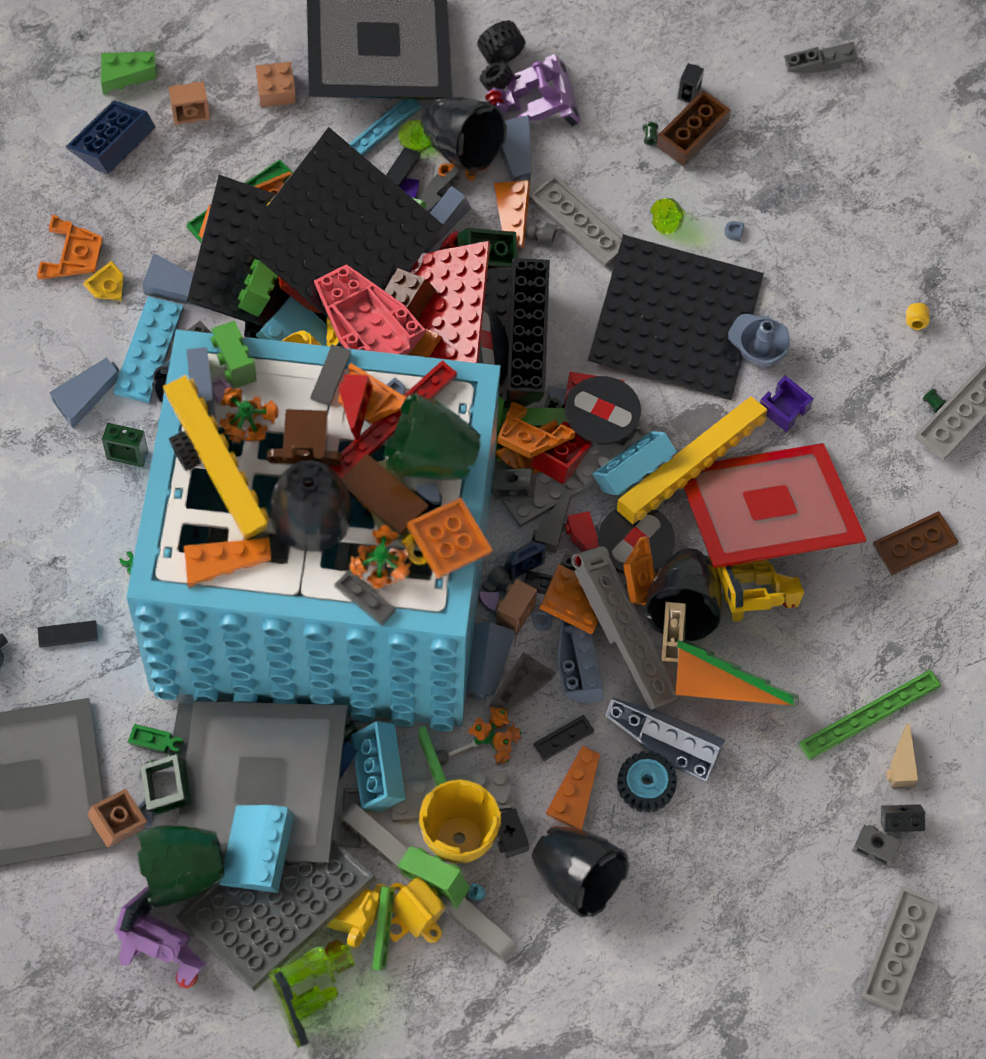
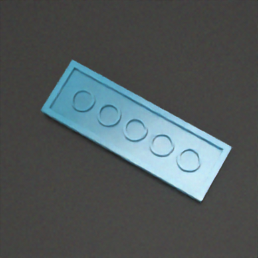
(148, 349)

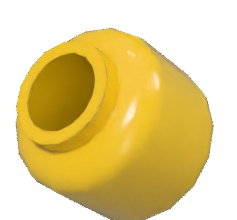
(918, 316)

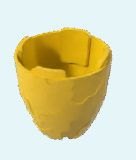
(463, 810)

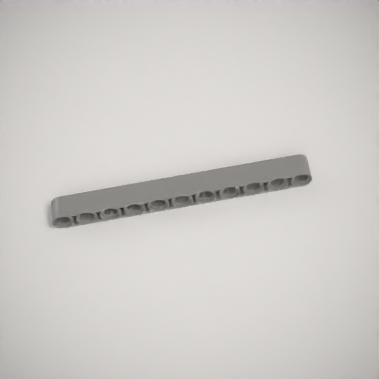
(393, 851)

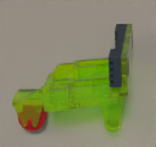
(311, 964)

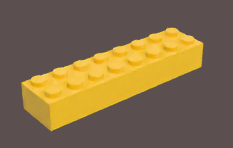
(215, 457)

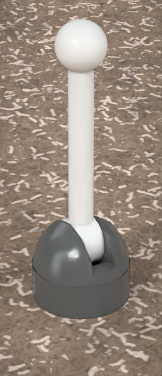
(443, 756)

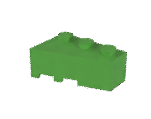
(126, 69)
(258, 288)
(233, 355)
(436, 873)

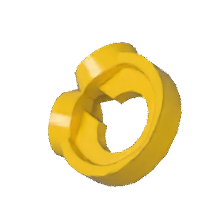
(409, 547)

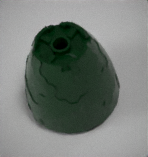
(431, 442)
(179, 862)

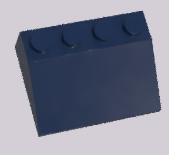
(111, 136)

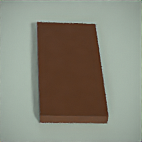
(383, 494)
(915, 543)

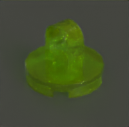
(413, 137)
(667, 215)

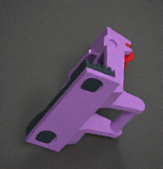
(554, 100)
(155, 938)

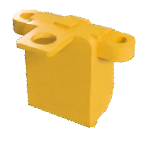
(417, 910)
(358, 916)

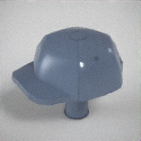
(760, 339)

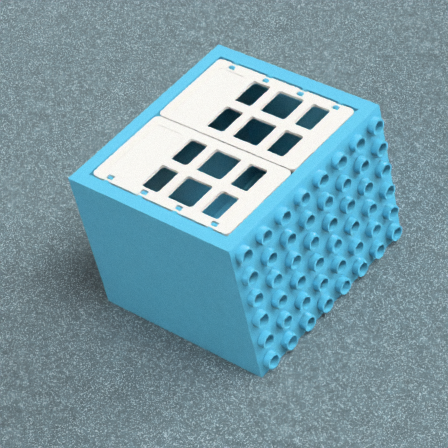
(247, 629)

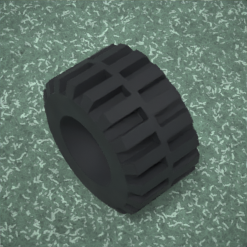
(501, 42)

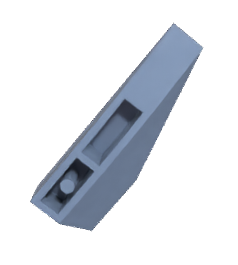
(578, 665)
(680, 742)

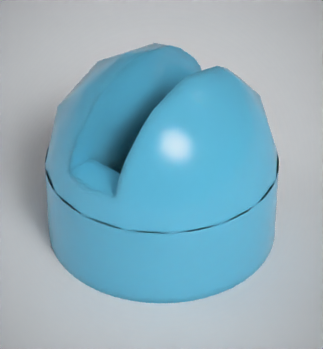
(476, 892)

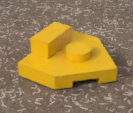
(106, 283)

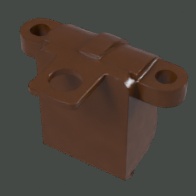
(305, 439)

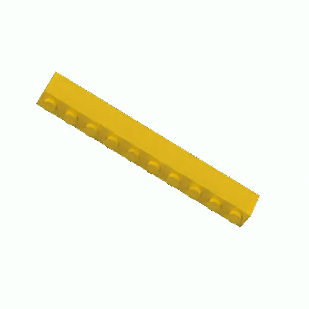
(691, 460)

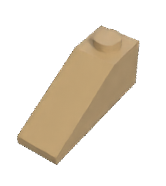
(673, 630)
(903, 765)

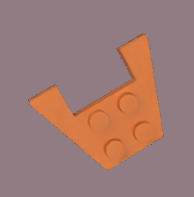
(79, 252)
(527, 438)

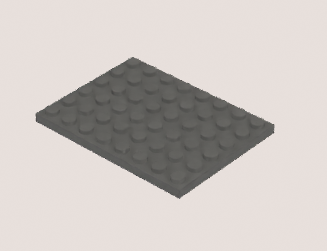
(264, 929)

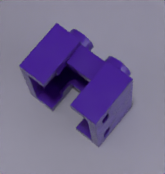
(786, 403)

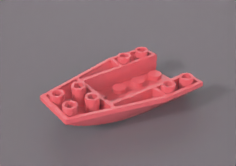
(366, 314)

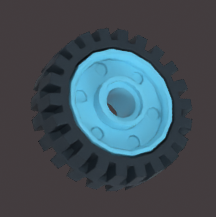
(647, 767)

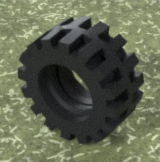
(496, 75)
(184, 450)

